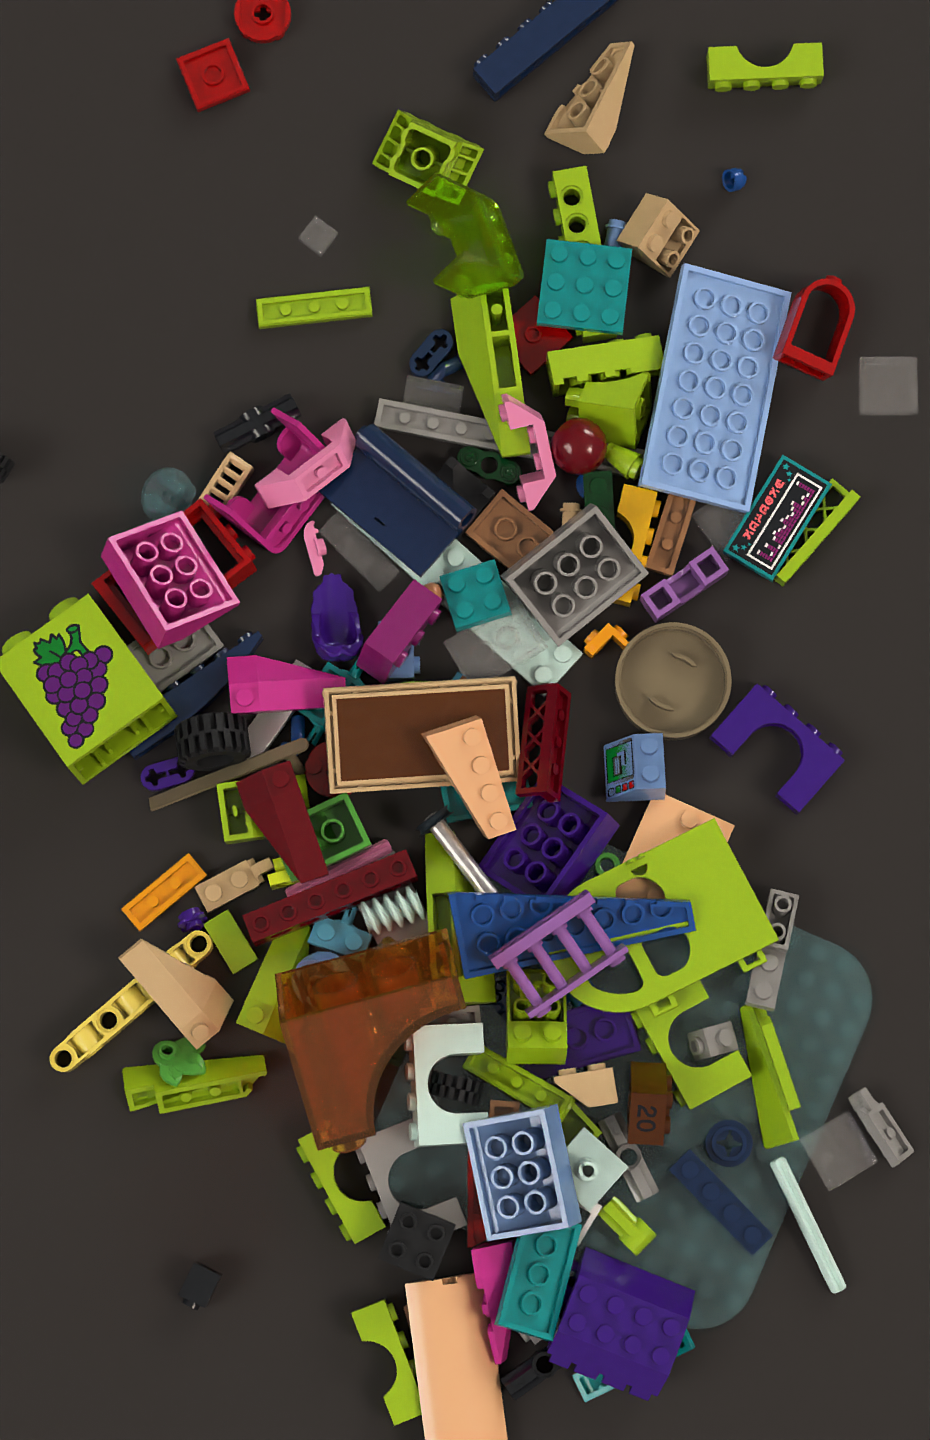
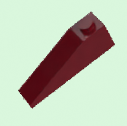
(280, 813)

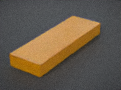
(164, 892)

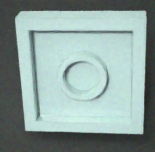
(592, 1168)

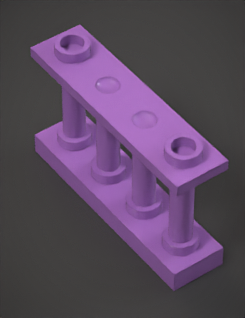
(556, 924)

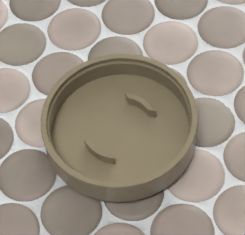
(672, 680)

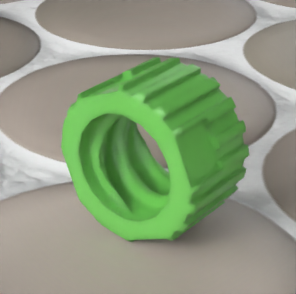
(611, 856)

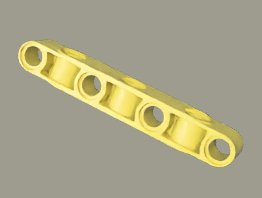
(126, 1005)

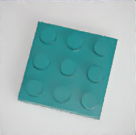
(584, 287)

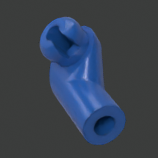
(297, 728)

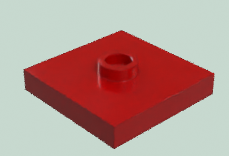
(213, 75)
(534, 340)

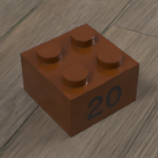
(648, 1103)

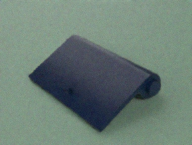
(411, 501)

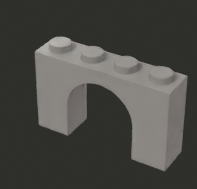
(380, 1154)

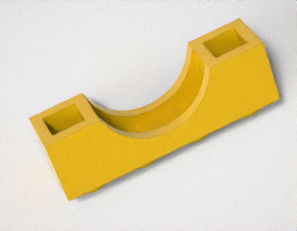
(636, 510)

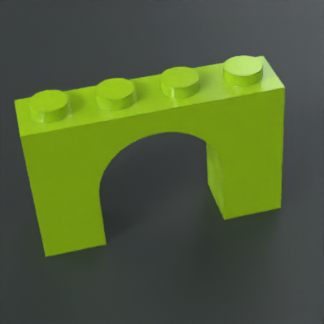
(692, 1083)

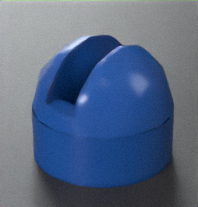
(733, 174)

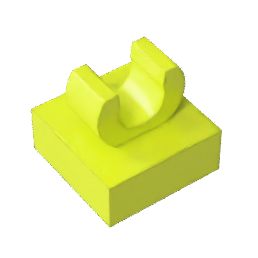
(280, 877)

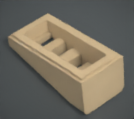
(223, 469)

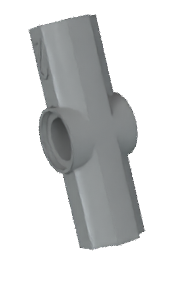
(637, 1175)

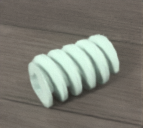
(392, 910)

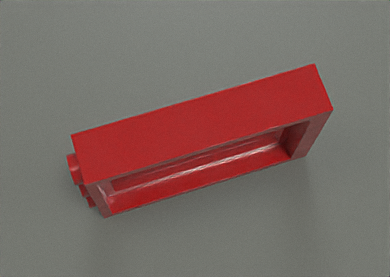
(226, 534)

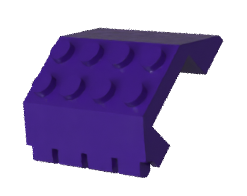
(621, 1325)

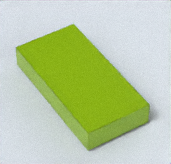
(230, 941)

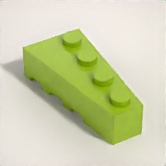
(603, 362)

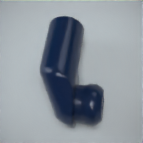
(446, 368)

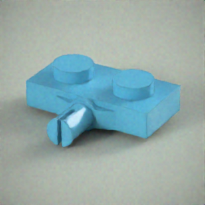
(340, 935)

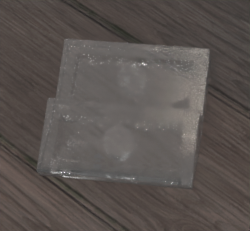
(838, 1150)

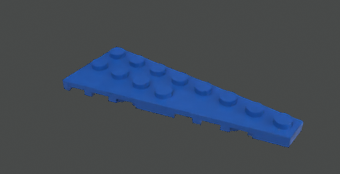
(492, 919)

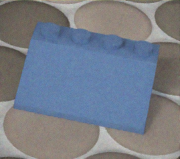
(522, 1173)

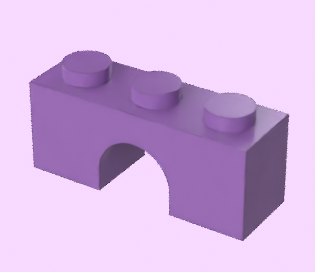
(684, 585)

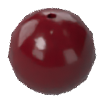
(578, 446)

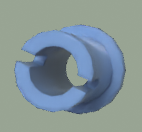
(614, 229)

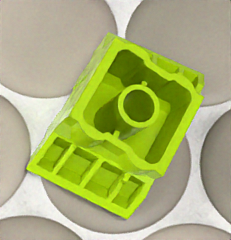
(418, 149)

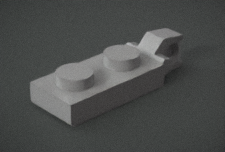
(881, 1127)

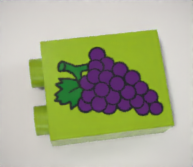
(84, 687)

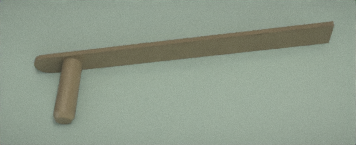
(287, 751)

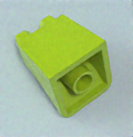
(615, 406)

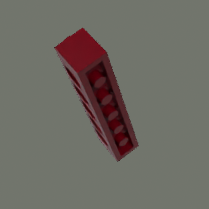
(330, 898)

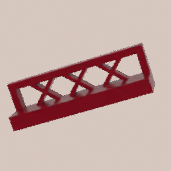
(553, 743)

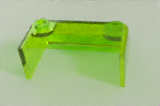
(478, 235)

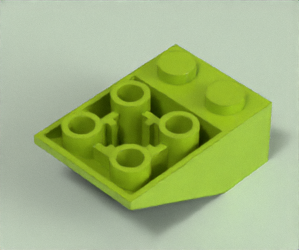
(236, 822)
(534, 1039)

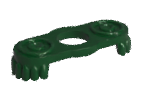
(507, 471)

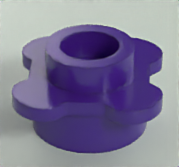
(191, 920)

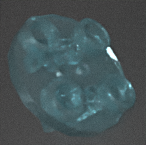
(175, 485)

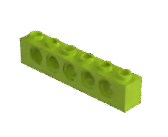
(576, 182)

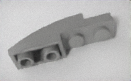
(766, 978)

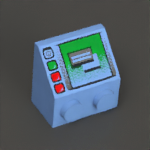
(635, 768)

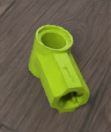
(631, 1229)

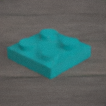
(475, 595)

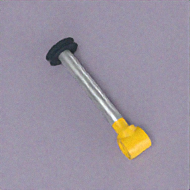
(455, 849)

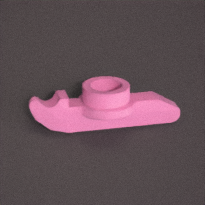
(315, 548)

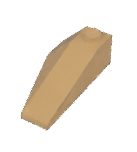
(594, 111)
(184, 994)

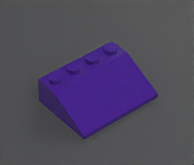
(550, 845)

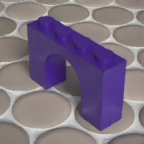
(762, 710)

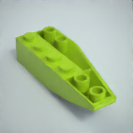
(491, 362)
(446, 877)

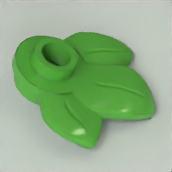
(182, 1060)

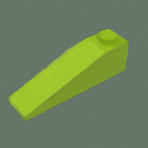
(261, 1005)

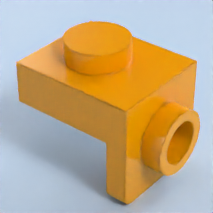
(597, 640)

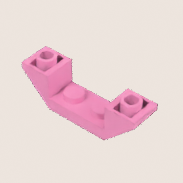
(536, 483)
(283, 489)

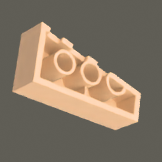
(471, 768)

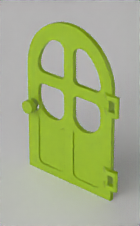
(724, 909)

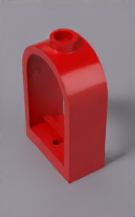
(804, 360)

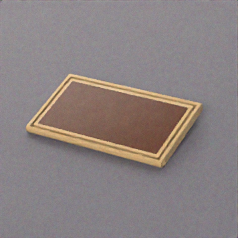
(378, 729)

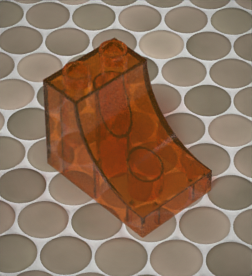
(350, 1019)

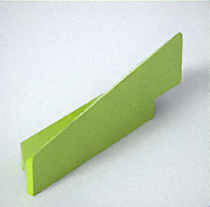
(770, 1078)

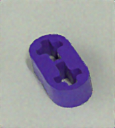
(165, 782)

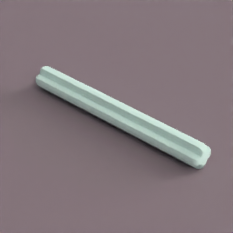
(808, 1224)

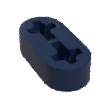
(426, 349)

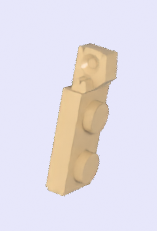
(233, 883)

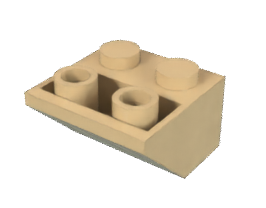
(658, 234)
(589, 1088)

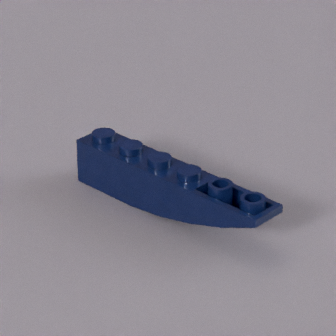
(199, 690)

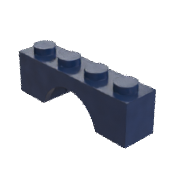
(720, 1202)

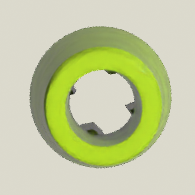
(624, 460)

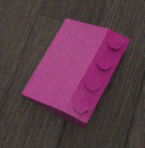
(168, 578)

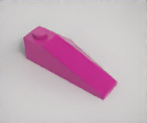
(275, 686)

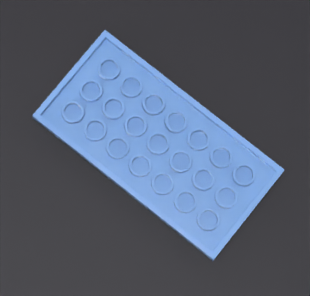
(714, 389)

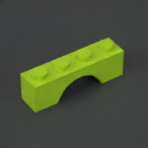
(731, 70)
(358, 1217)
(377, 1325)

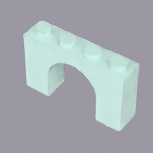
(426, 1046)

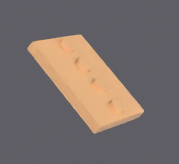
(659, 824)

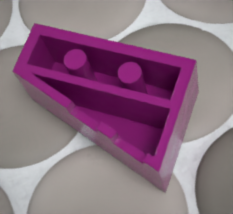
(399, 631)

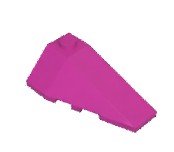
(491, 1267)

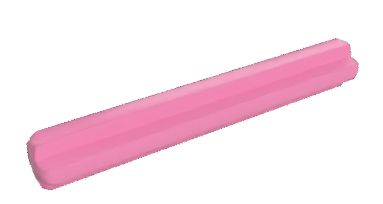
(352, 863)

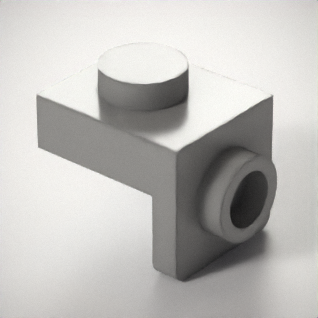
(712, 1041)

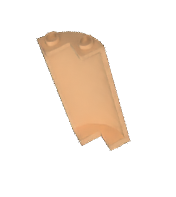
(454, 1360)

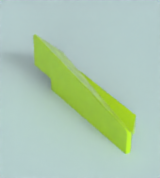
(223, 1081)

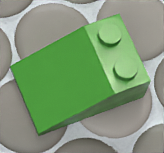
(337, 831)

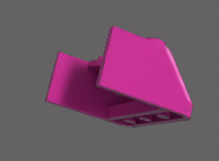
(278, 525)

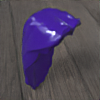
(335, 620)

